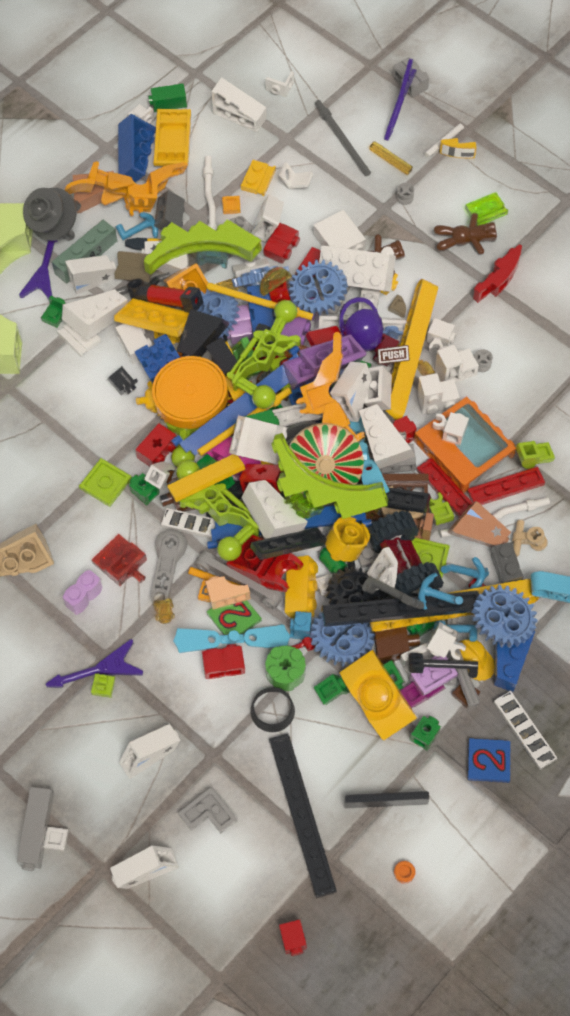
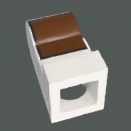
(160, 474)

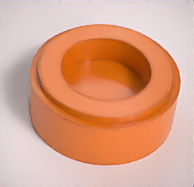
(404, 872)

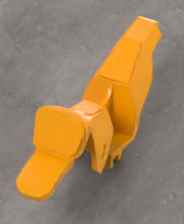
(119, 186)
(317, 395)

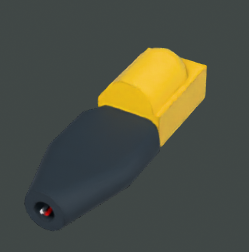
(138, 243)

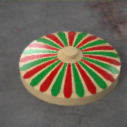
(329, 452)

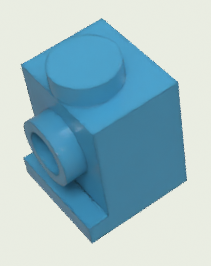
(301, 625)

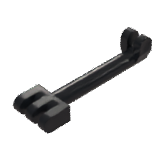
(417, 664)

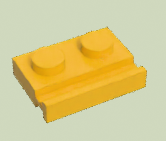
(258, 177)

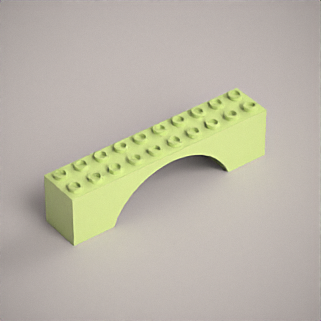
(14, 243)

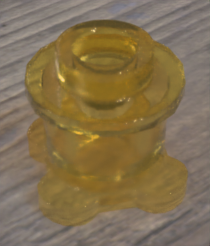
(164, 611)

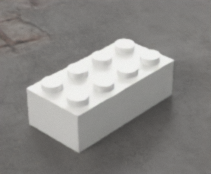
(361, 267)

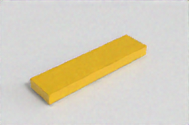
(206, 477)

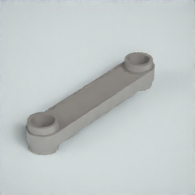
(208, 562)

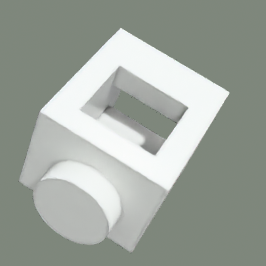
(370, 294)

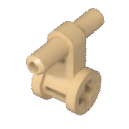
(529, 538)

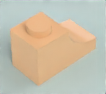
(224, 593)

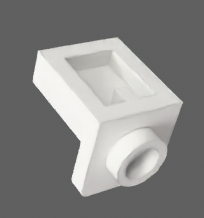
(143, 113)

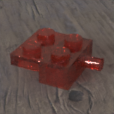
(120, 560)

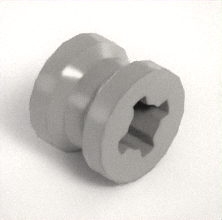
(405, 193)
(481, 356)

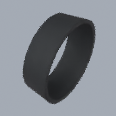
(272, 727)

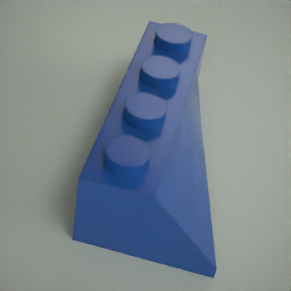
(134, 146)

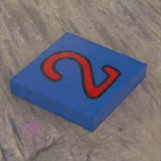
(489, 760)

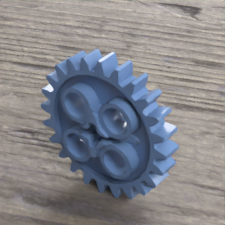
(253, 277)
(333, 282)
(220, 306)
(504, 616)
(354, 646)

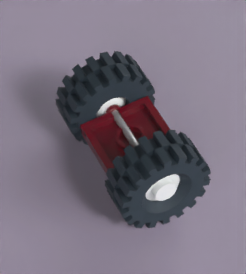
(397, 533)

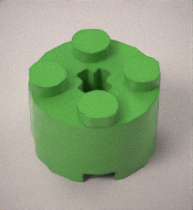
(285, 657)

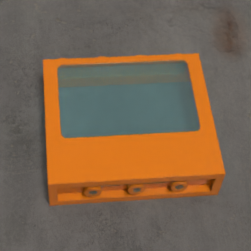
(479, 451)

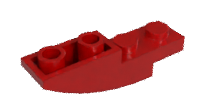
(501, 276)

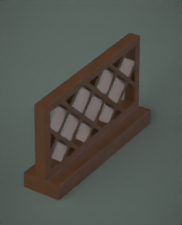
(402, 481)

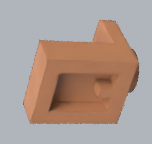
(425, 527)

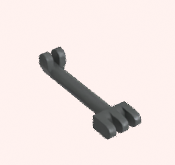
(372, 584)

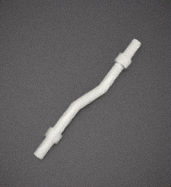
(208, 174)
(529, 505)

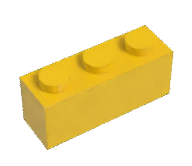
(302, 588)

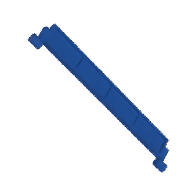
(228, 416)
(326, 518)

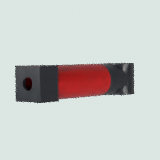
(151, 292)

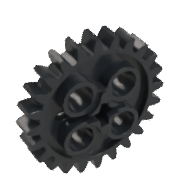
(347, 587)

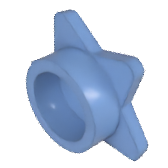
(392, 331)

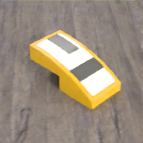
(452, 148)

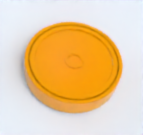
(189, 392)

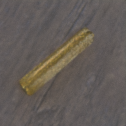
(391, 158)

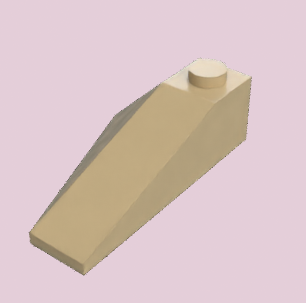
(25, 553)

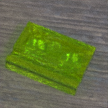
(487, 208)
(302, 506)

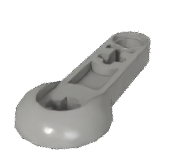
(167, 560)

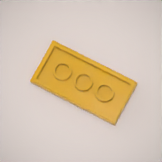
(152, 317)

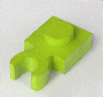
(441, 511)

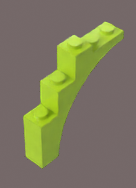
(201, 237)
(348, 498)

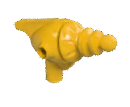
(148, 400)

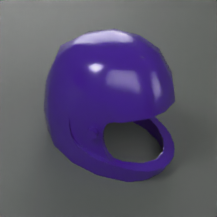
(363, 325)

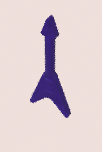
(407, 80)
(41, 277)
(111, 665)

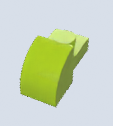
(533, 453)

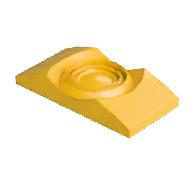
(172, 136)
(378, 695)

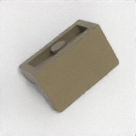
(131, 266)

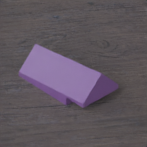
(306, 367)

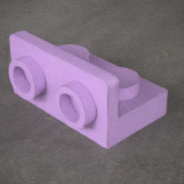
(432, 677)

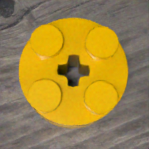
(347, 539)

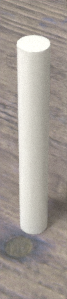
(450, 135)

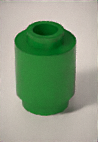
(332, 565)

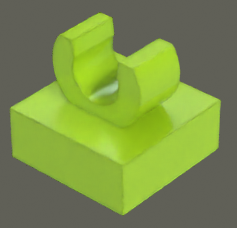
(103, 685)

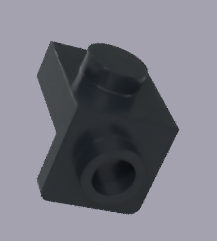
(122, 381)

